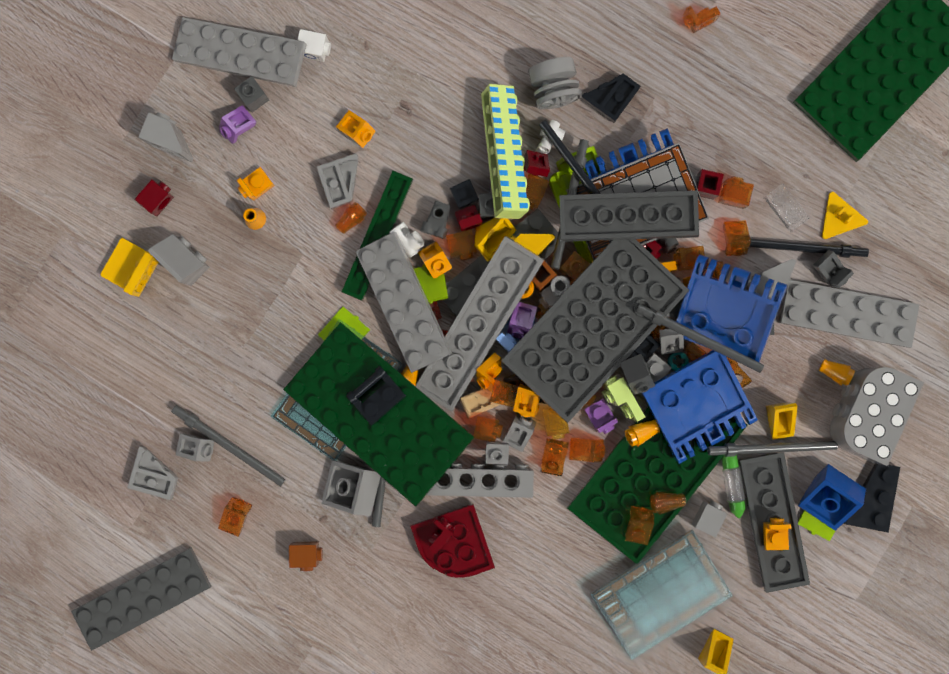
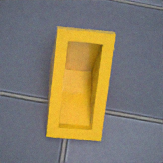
(490, 235)
(782, 419)
(717, 652)

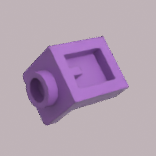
(236, 123)
(521, 320)
(601, 416)

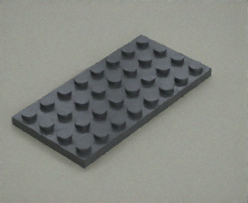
(593, 326)

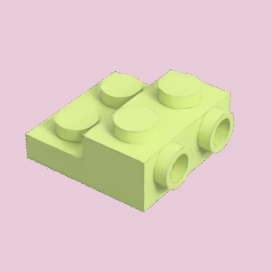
(617, 393)

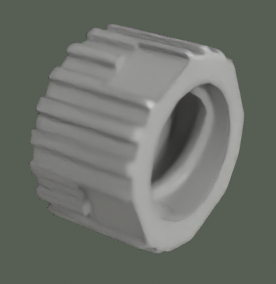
(556, 279)

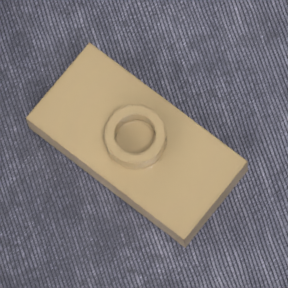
(477, 402)

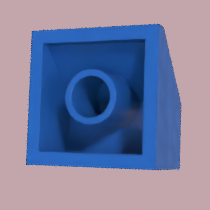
(832, 497)

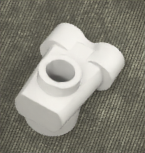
(545, 144)
(410, 241)

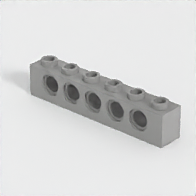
(522, 488)

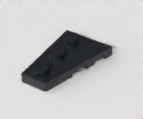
(878, 500)

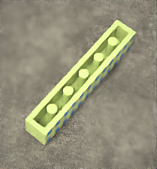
(504, 152)

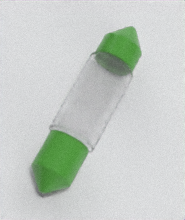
(733, 485)

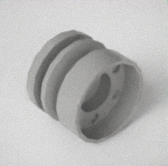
(554, 81)

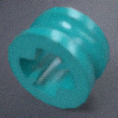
(681, 356)

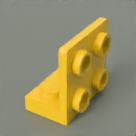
(129, 267)

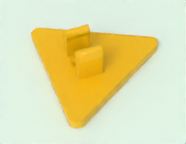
(840, 217)

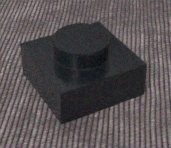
(464, 194)

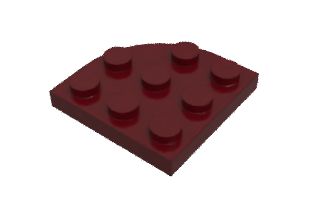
(466, 549)

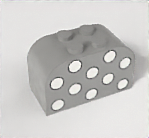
(874, 412)

